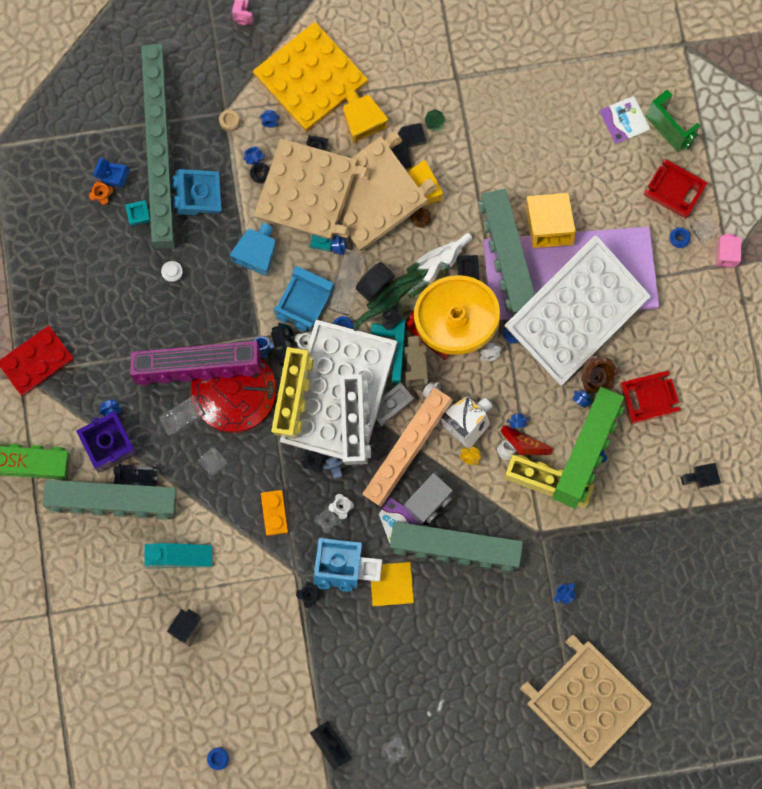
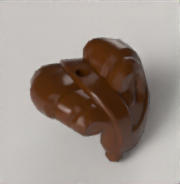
(602, 368)

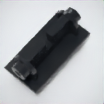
(283, 336)
(141, 476)

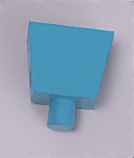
(255, 250)

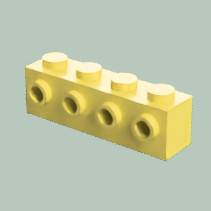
(291, 393)
(537, 477)

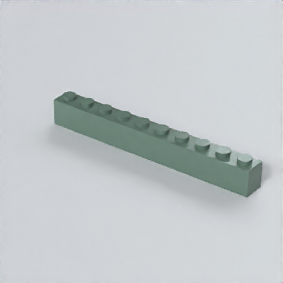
(158, 146)

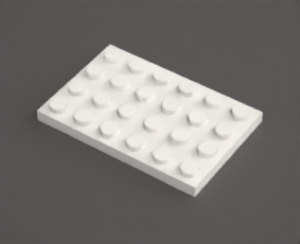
(577, 310)
(338, 353)

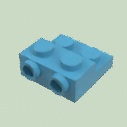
(196, 192)
(337, 564)

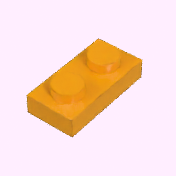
(274, 513)

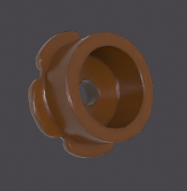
(426, 218)

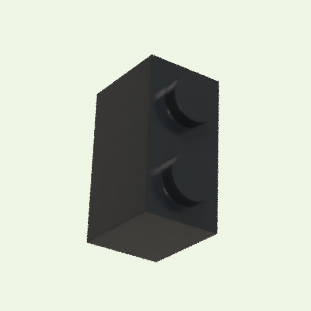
(185, 626)

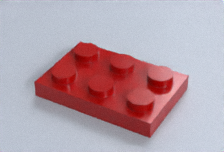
(35, 361)

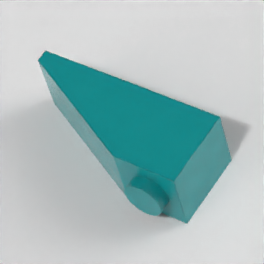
(177, 555)

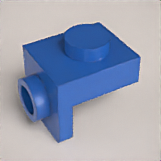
(111, 173)

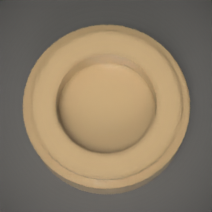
(229, 120)

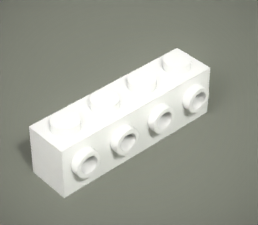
(354, 419)

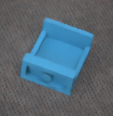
(303, 299)

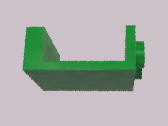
(667, 126)

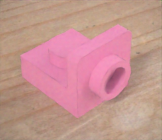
(240, 13)

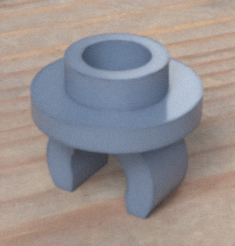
(333, 463)

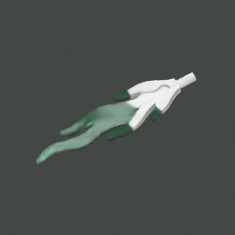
(417, 278)

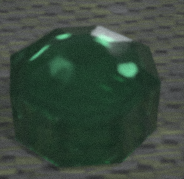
(434, 120)

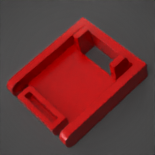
(671, 187)
(653, 397)

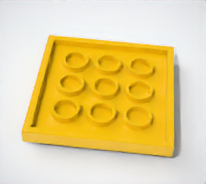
(310, 76)

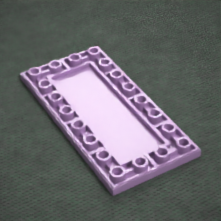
(629, 246)

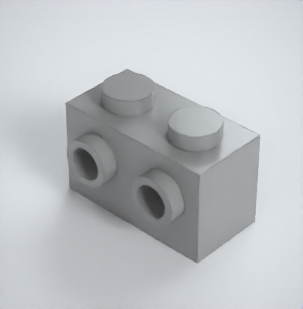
(428, 499)

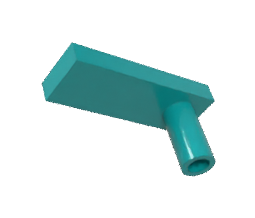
(399, 332)

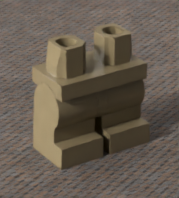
(415, 358)

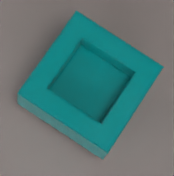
(137, 213)
(320, 243)

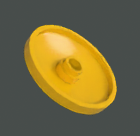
(457, 315)

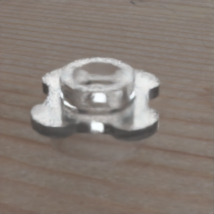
(333, 520)
(396, 743)

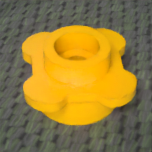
(470, 456)

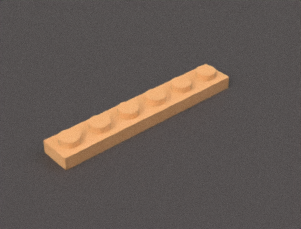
(407, 447)

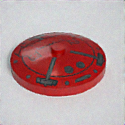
(238, 401)

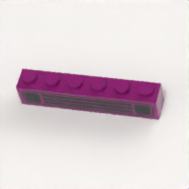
(195, 363)

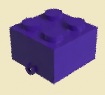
(106, 442)

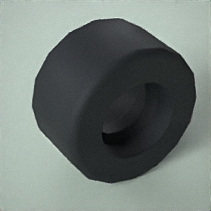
(375, 281)

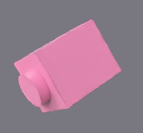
(728, 250)

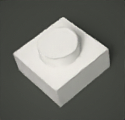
(370, 569)

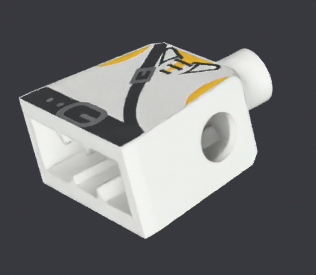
(467, 420)

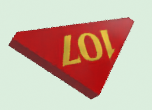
(524, 444)

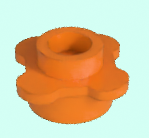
(100, 187)

